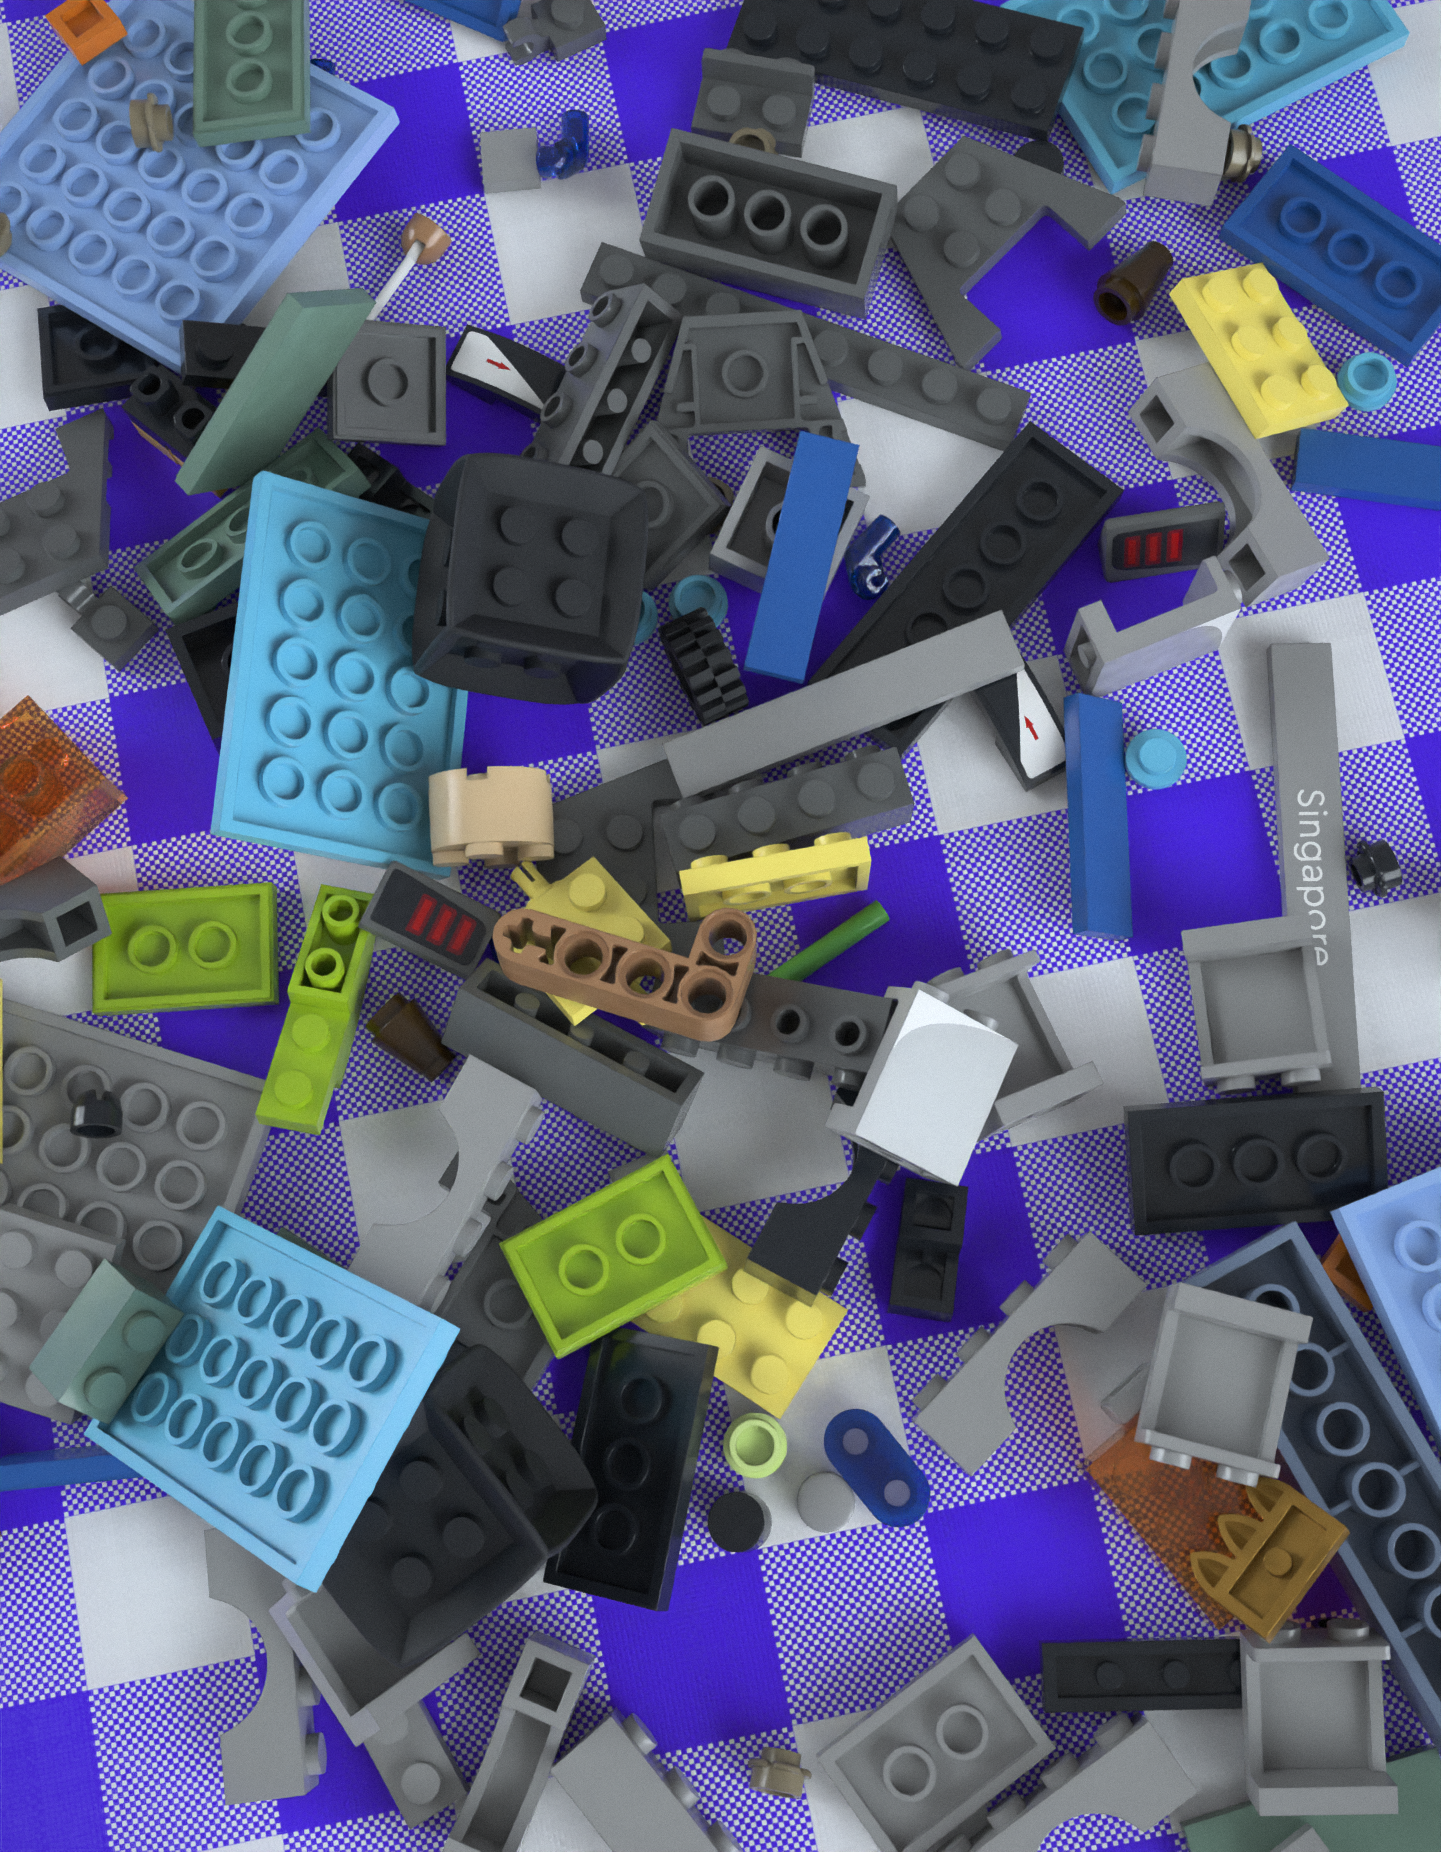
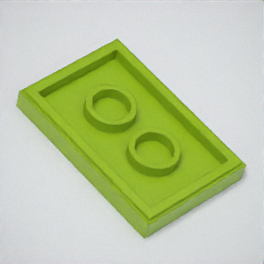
(187, 950)
(613, 1256)

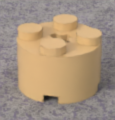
(491, 817)

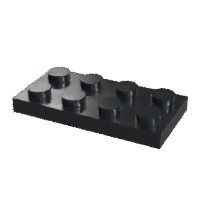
(1253, 1159)
(641, 1444)

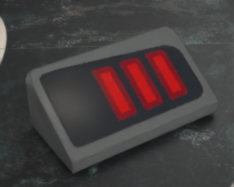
(1161, 541)
(429, 920)

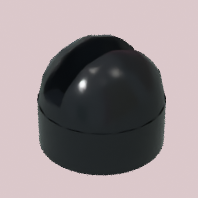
(96, 1117)

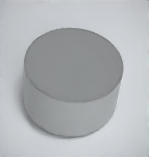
(825, 1502)

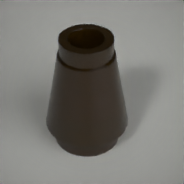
(1132, 284)
(410, 1037)

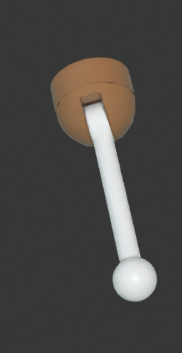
(422, 244)

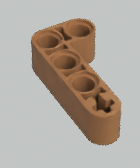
(627, 960)

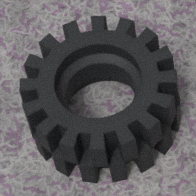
(703, 666)

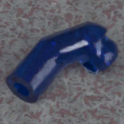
(570, 152)
(864, 559)

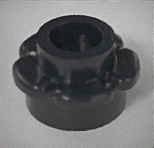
(1375, 868)

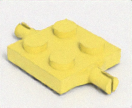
(593, 900)

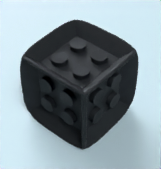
(530, 580)
(460, 1511)

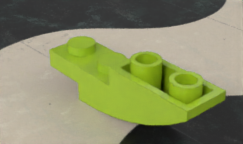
(322, 1014)

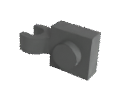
(555, 25)
(108, 623)

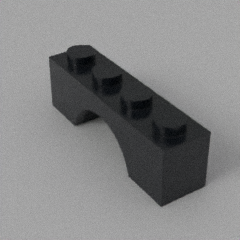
(803, 1240)

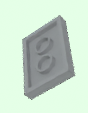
(41, 1275)
(935, 1750)

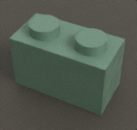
(105, 1341)

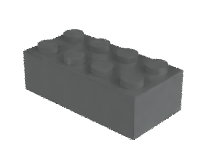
(769, 223)

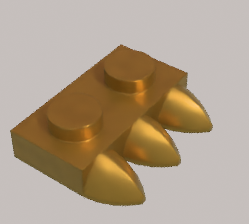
(1273, 1557)

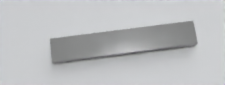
(844, 706)

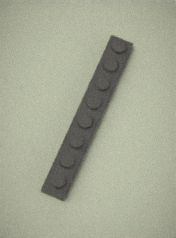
(852, 360)

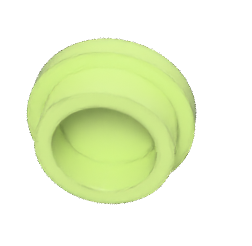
(755, 1445)

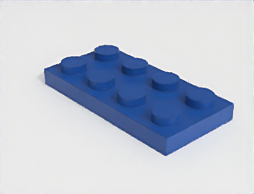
(1342, 253)

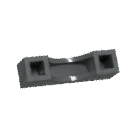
(50, 913)

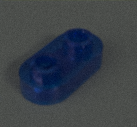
(876, 1467)

